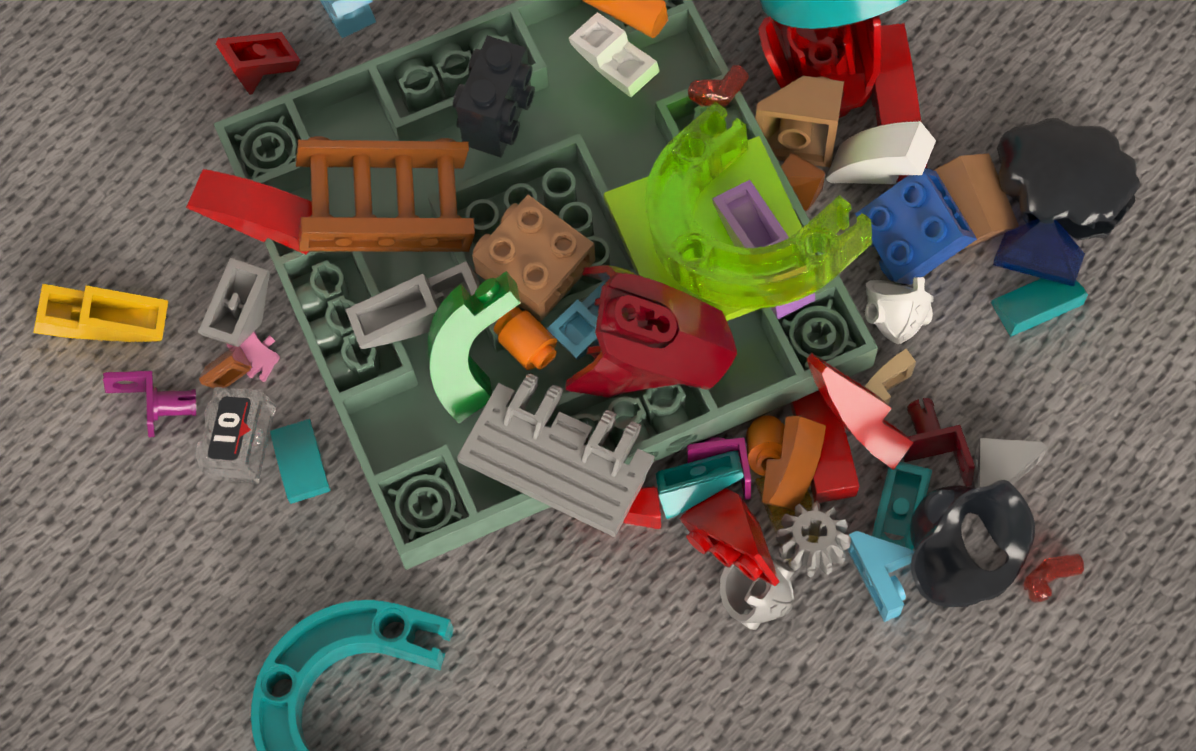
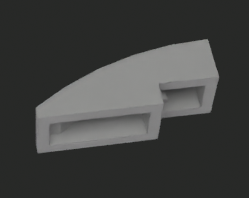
(408, 307)

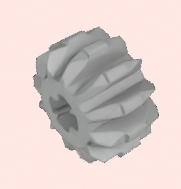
(806, 523)

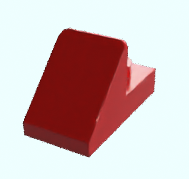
(258, 56)

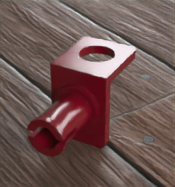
(933, 441)

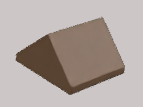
(978, 195)

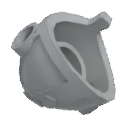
(756, 600)

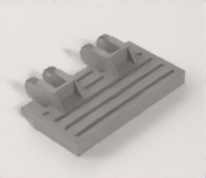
(555, 461)

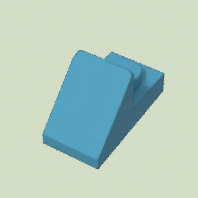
(349, 15)
(874, 561)

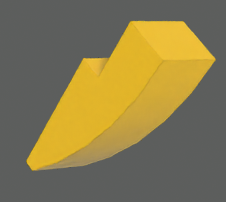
(100, 314)

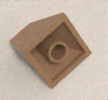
(802, 119)

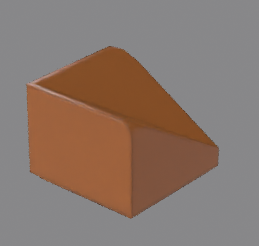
(804, 178)

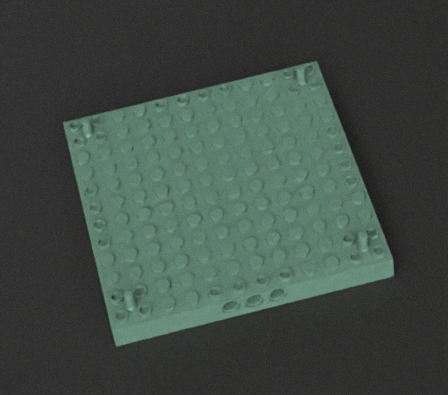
(568, 152)

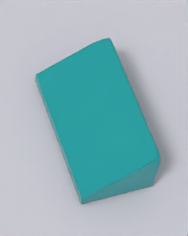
(1037, 304)

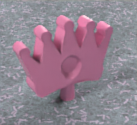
(259, 355)

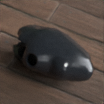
(1068, 176)

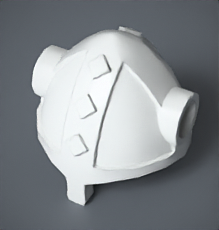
(898, 308)

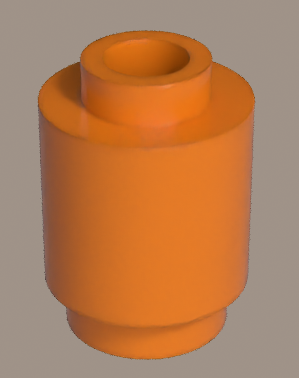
(526, 339)
(764, 442)

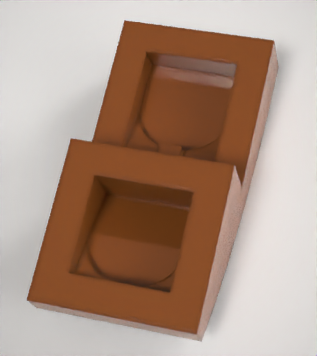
(791, 475)

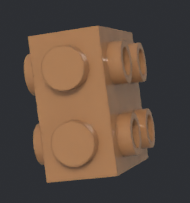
(537, 252)

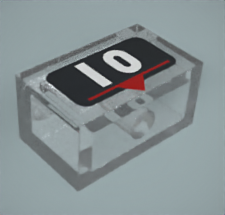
(235, 435)

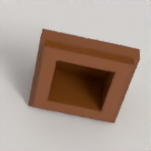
(226, 369)

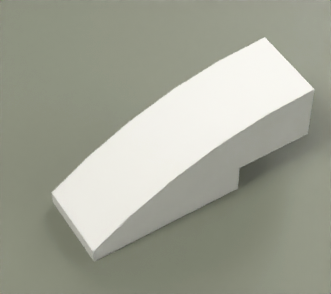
(882, 154)

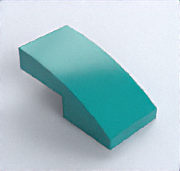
(299, 461)

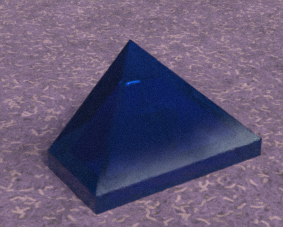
(1041, 252)

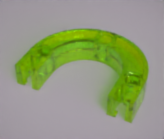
(731, 273)

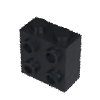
(494, 96)

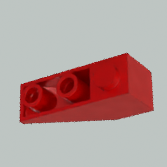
(731, 534)

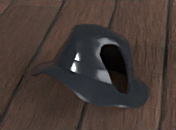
(940, 559)

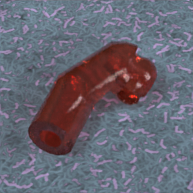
(722, 91)
(1050, 569)

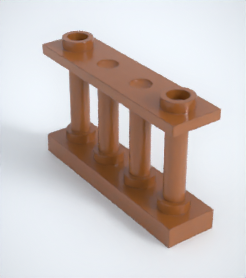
(365, 230)

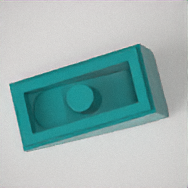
(696, 481)
(899, 499)

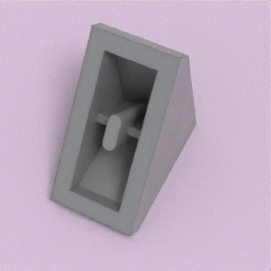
(237, 303)
(1005, 460)

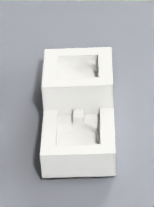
(612, 55)

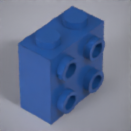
(916, 227)

